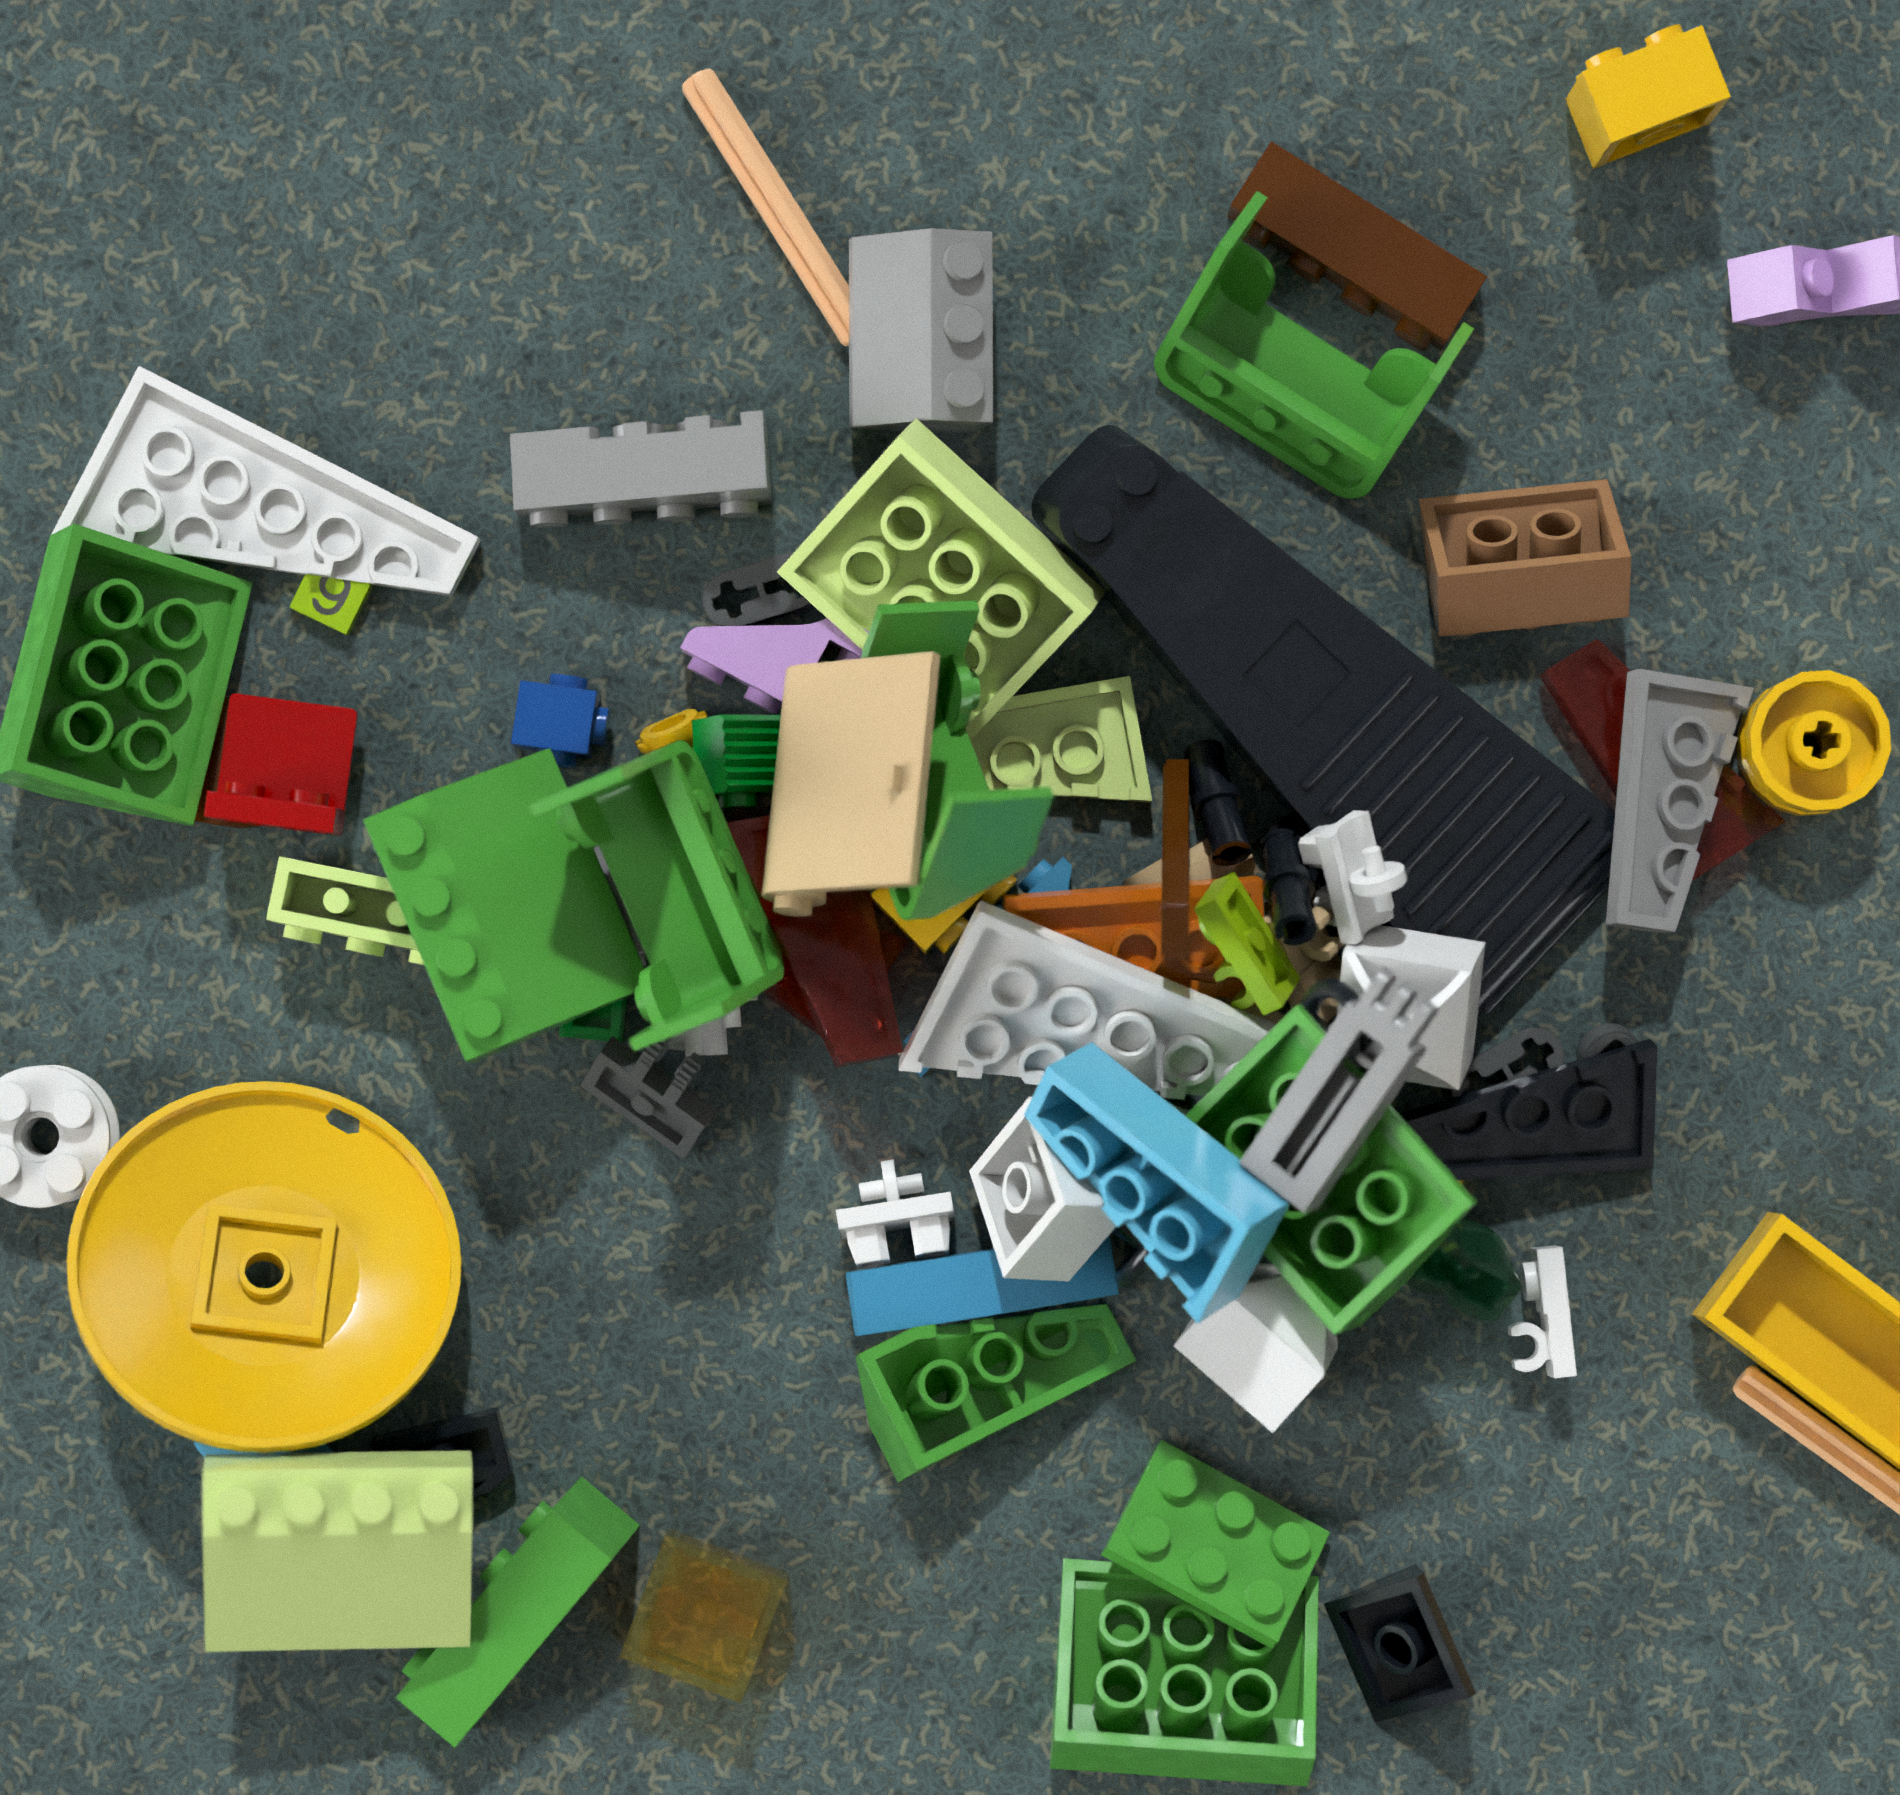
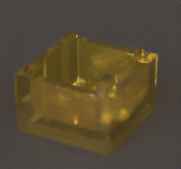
(704, 1615)

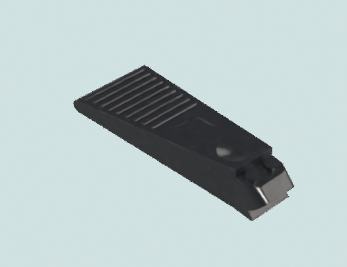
(1336, 709)

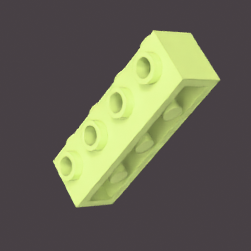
(338, 902)

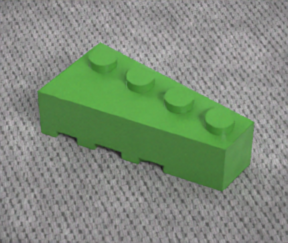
(517, 1609)

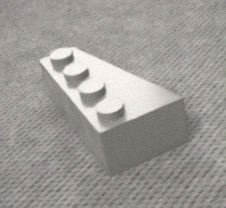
(642, 471)

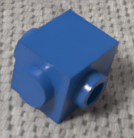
(560, 718)

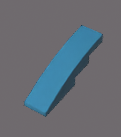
(964, 1289)

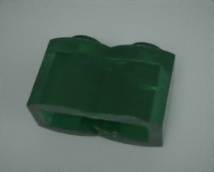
(1471, 1271)

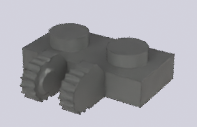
(649, 1096)

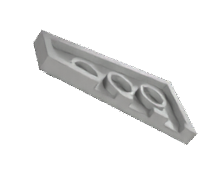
(1669, 768)

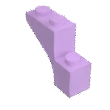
(1815, 283)
(761, 654)

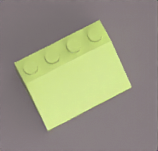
(939, 533)
(337, 1550)

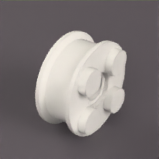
(85, 1127)

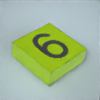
(331, 601)

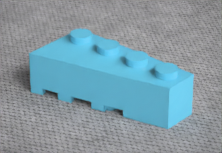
(1159, 1176)

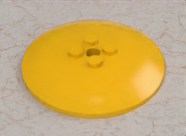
(248, 1181)

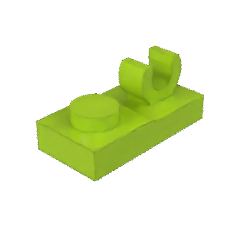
(1247, 944)

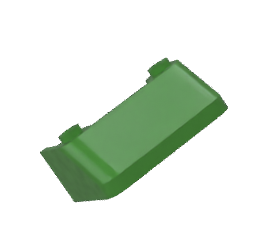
(1286, 383)
(969, 832)
(679, 886)

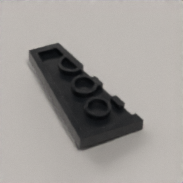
(1551, 1122)

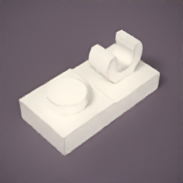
(1546, 1284)

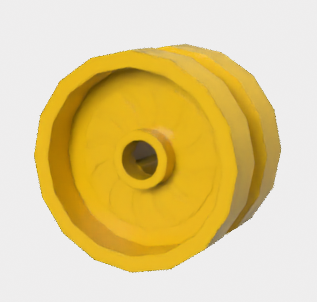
(1850, 737)

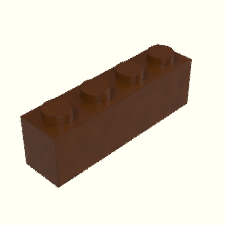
(1358, 249)

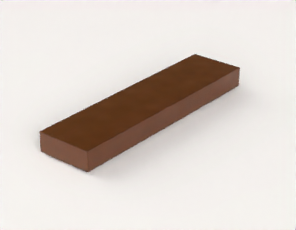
(1175, 860)

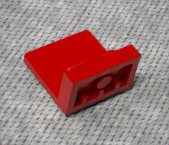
(285, 765)

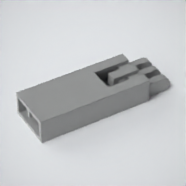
(1329, 1107)

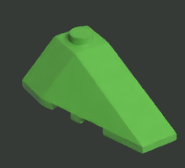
(966, 1381)

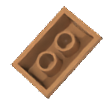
(1525, 558)

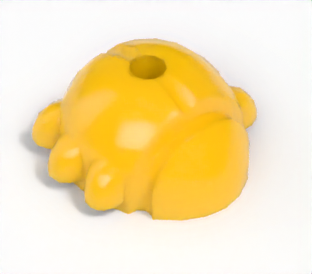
(668, 731)

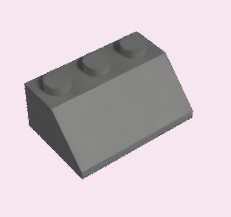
(921, 330)

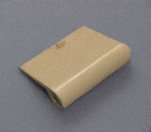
(850, 778)

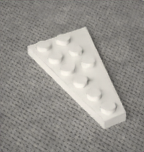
(229, 492)
(1032, 996)

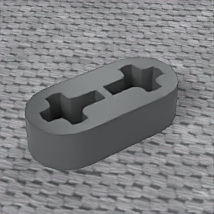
(749, 578)
(1509, 1050)

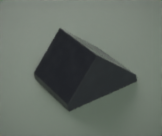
(1399, 1645)

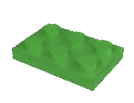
(1216, 1544)

